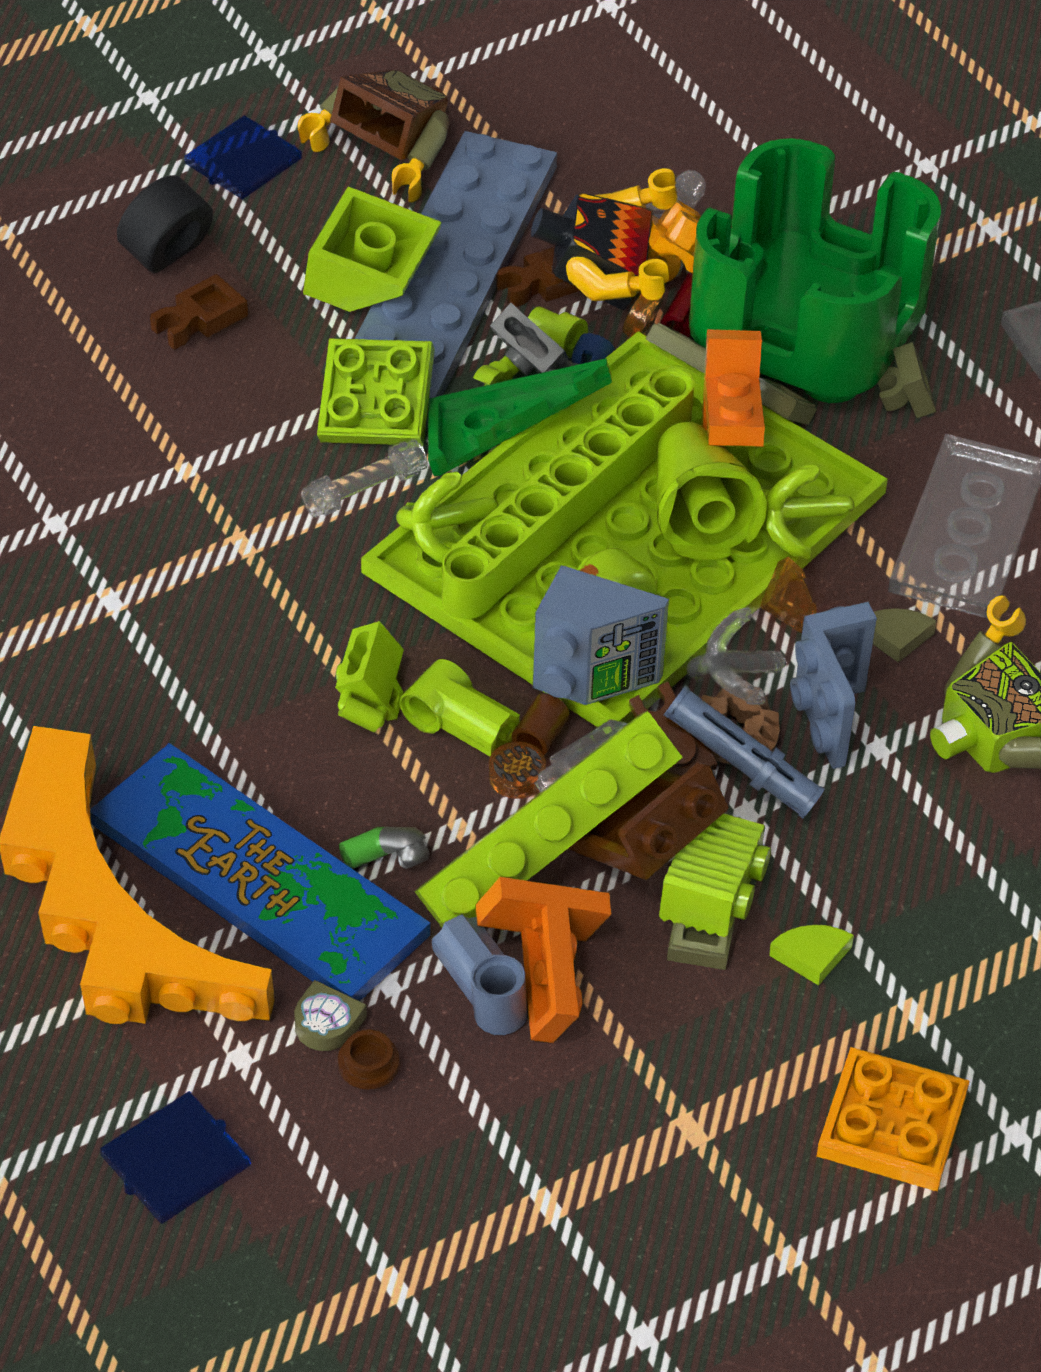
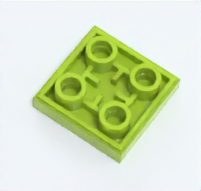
(375, 391)

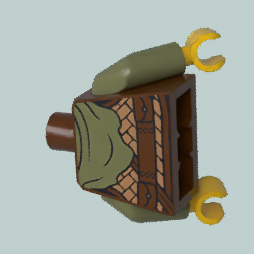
(390, 114)

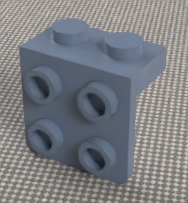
(830, 670)

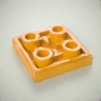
(893, 1119)

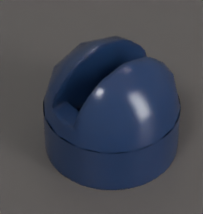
(591, 348)

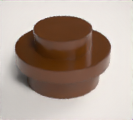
(368, 1060)

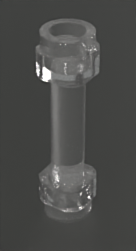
(325, 495)

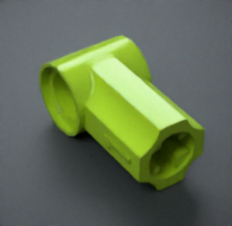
(447, 701)

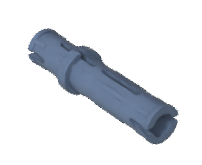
(744, 752)

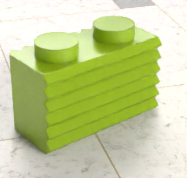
(713, 876)

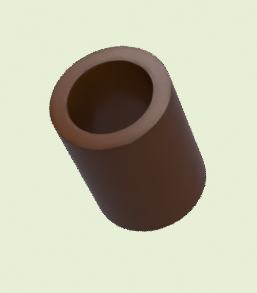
(542, 722)

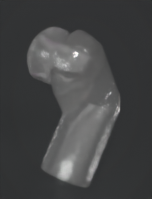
(690, 189)

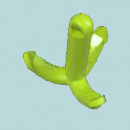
(782, 506)
(425, 516)

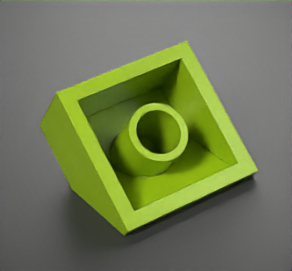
(367, 251)

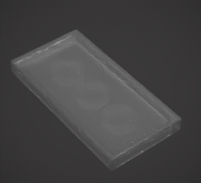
(967, 526)

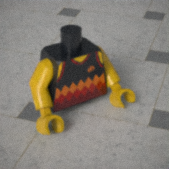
(606, 241)

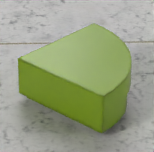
(812, 950)

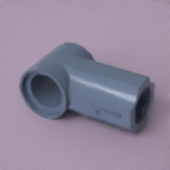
(484, 974)

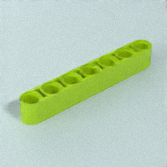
(564, 494)

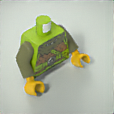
(993, 700)

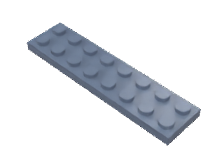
(483, 213)

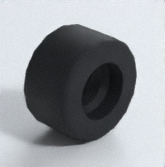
(164, 223)

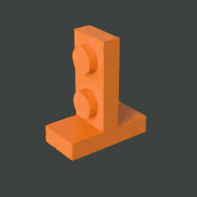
(732, 388)
(549, 926)

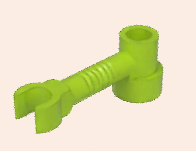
(562, 328)

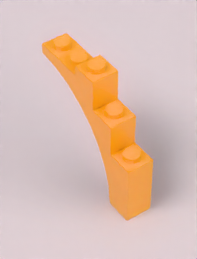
(86, 908)

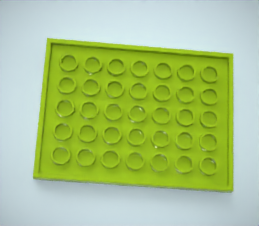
(696, 590)

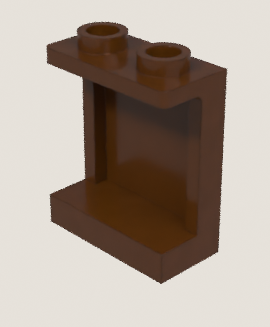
(656, 822)

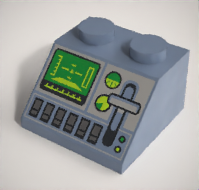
(597, 638)

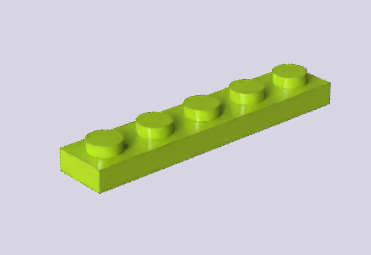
(553, 818)

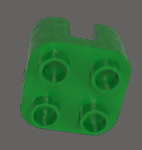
(815, 288)

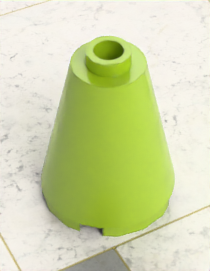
(705, 495)

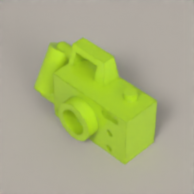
(369, 677)

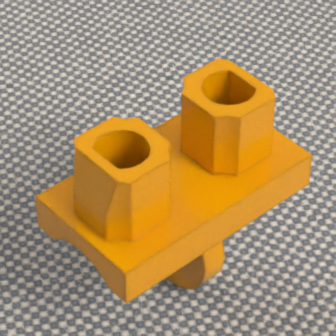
(674, 237)

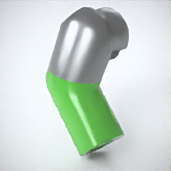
(383, 841)

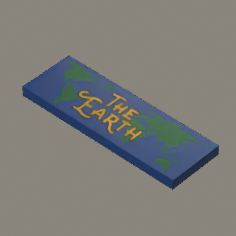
(260, 874)

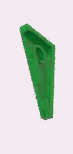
(485, 416)

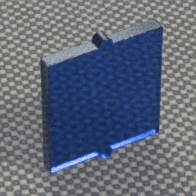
(243, 157)
(175, 1157)

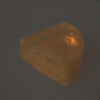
(788, 595)

